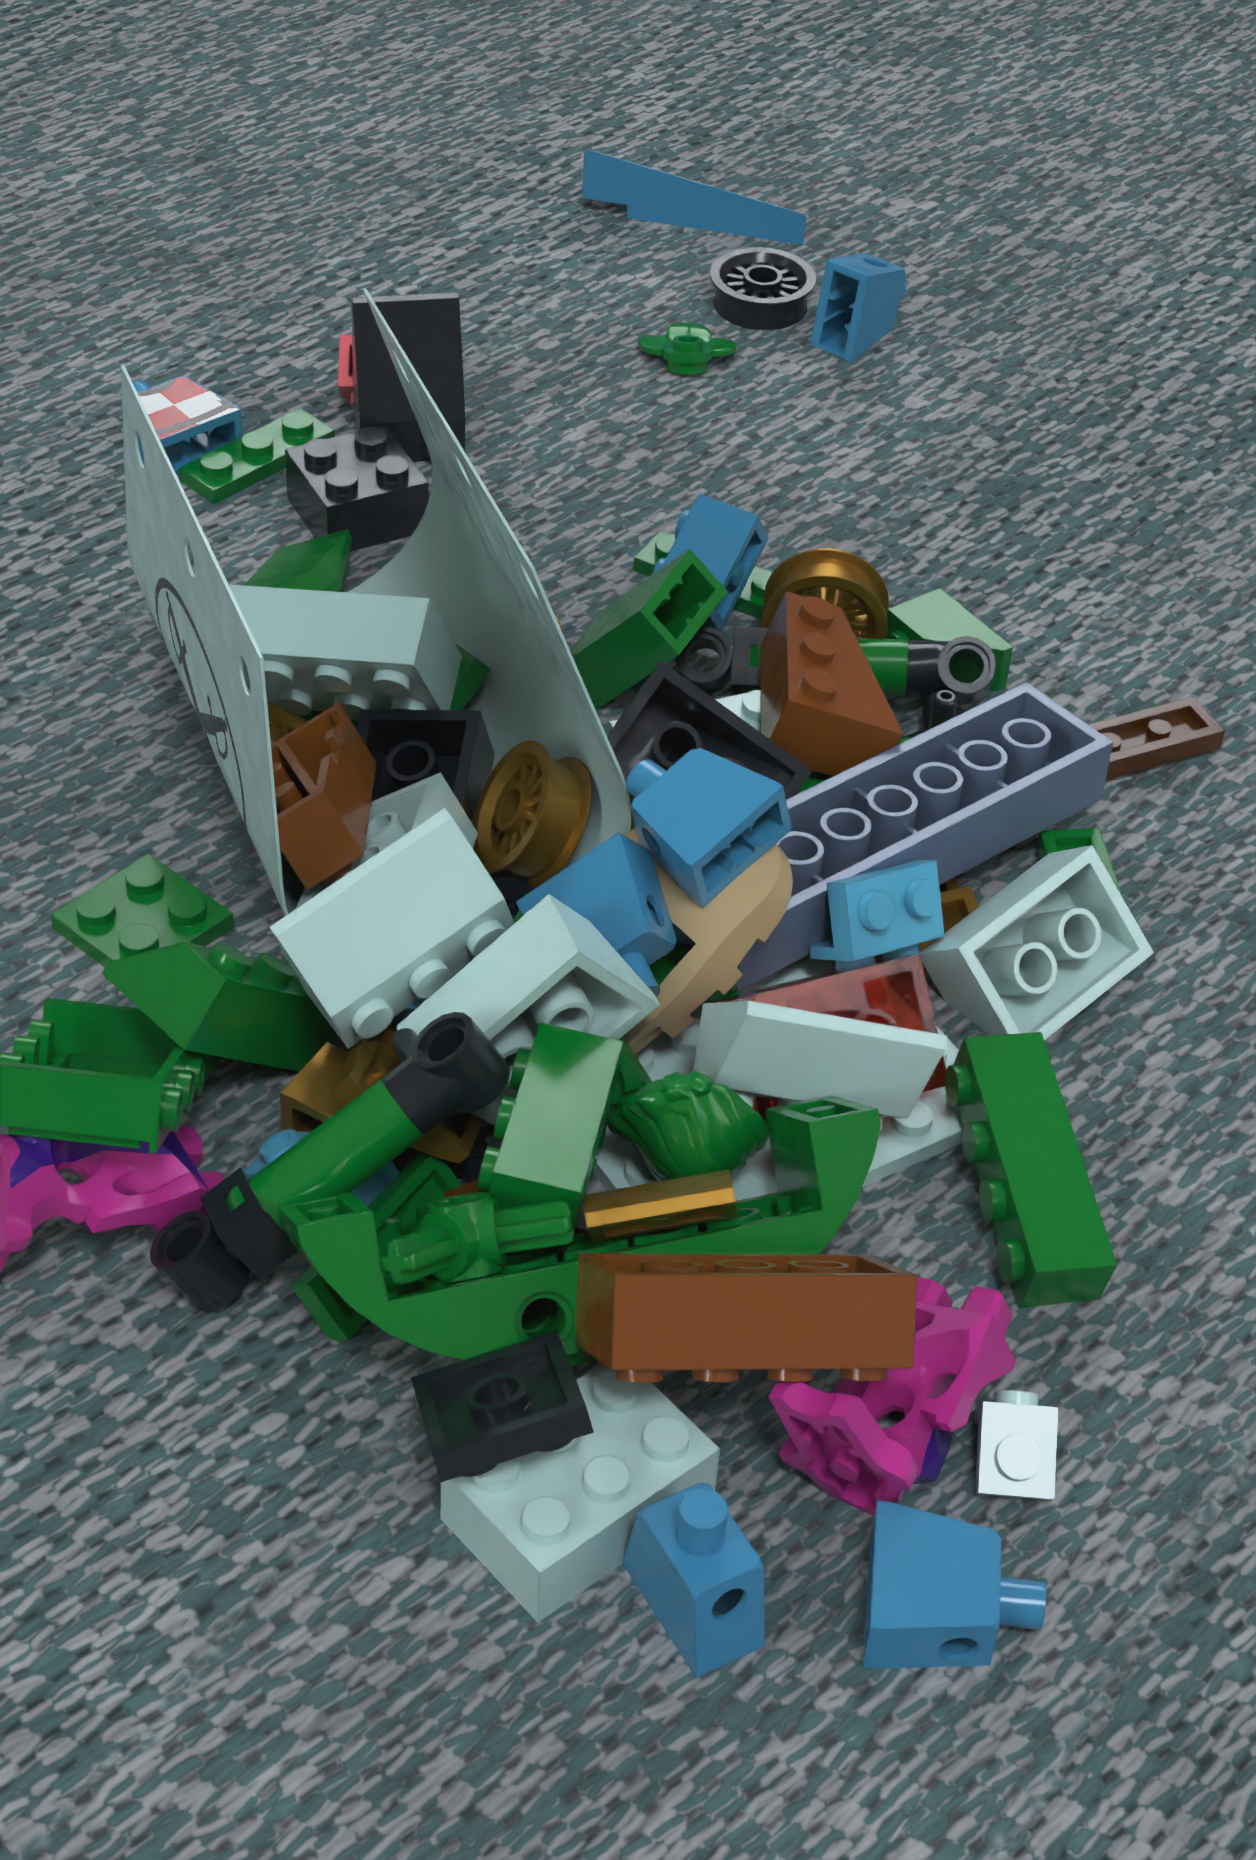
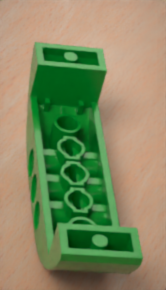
(819, 1165)

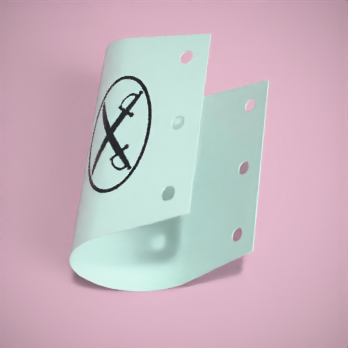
(456, 557)

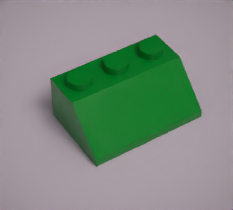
(225, 1003)

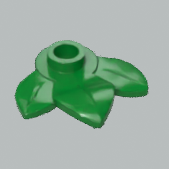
(686, 347)

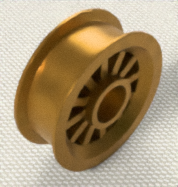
(840, 580)
(532, 813)

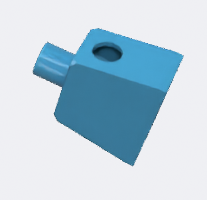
(857, 304)
(706, 819)
(621, 897)
(694, 1562)
(939, 1592)

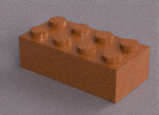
(745, 1314)

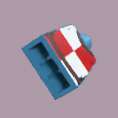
(188, 419)

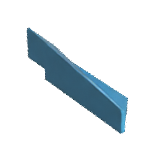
(684, 202)

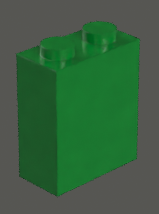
(646, 627)

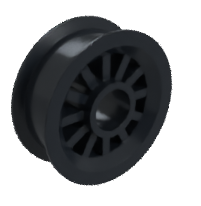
(761, 287)

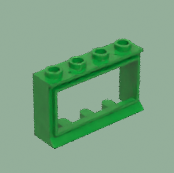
(98, 1077)

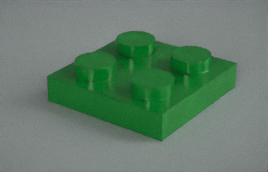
(140, 912)

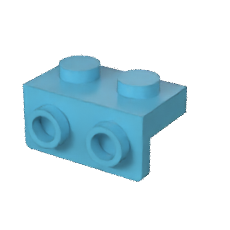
(882, 914)

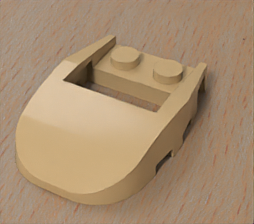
(723, 936)

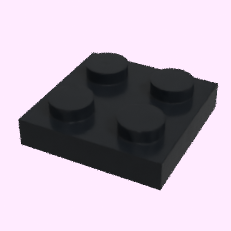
(501, 1406)

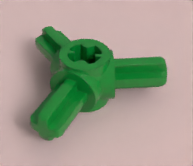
(471, 1236)

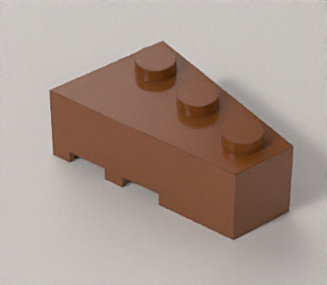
(821, 690)
(323, 796)

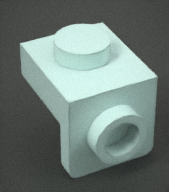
(1016, 1446)

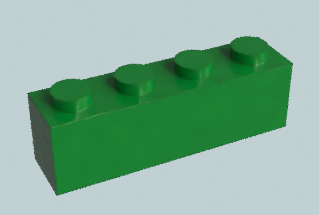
(1029, 1170)

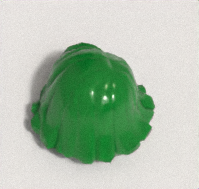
(689, 1126)

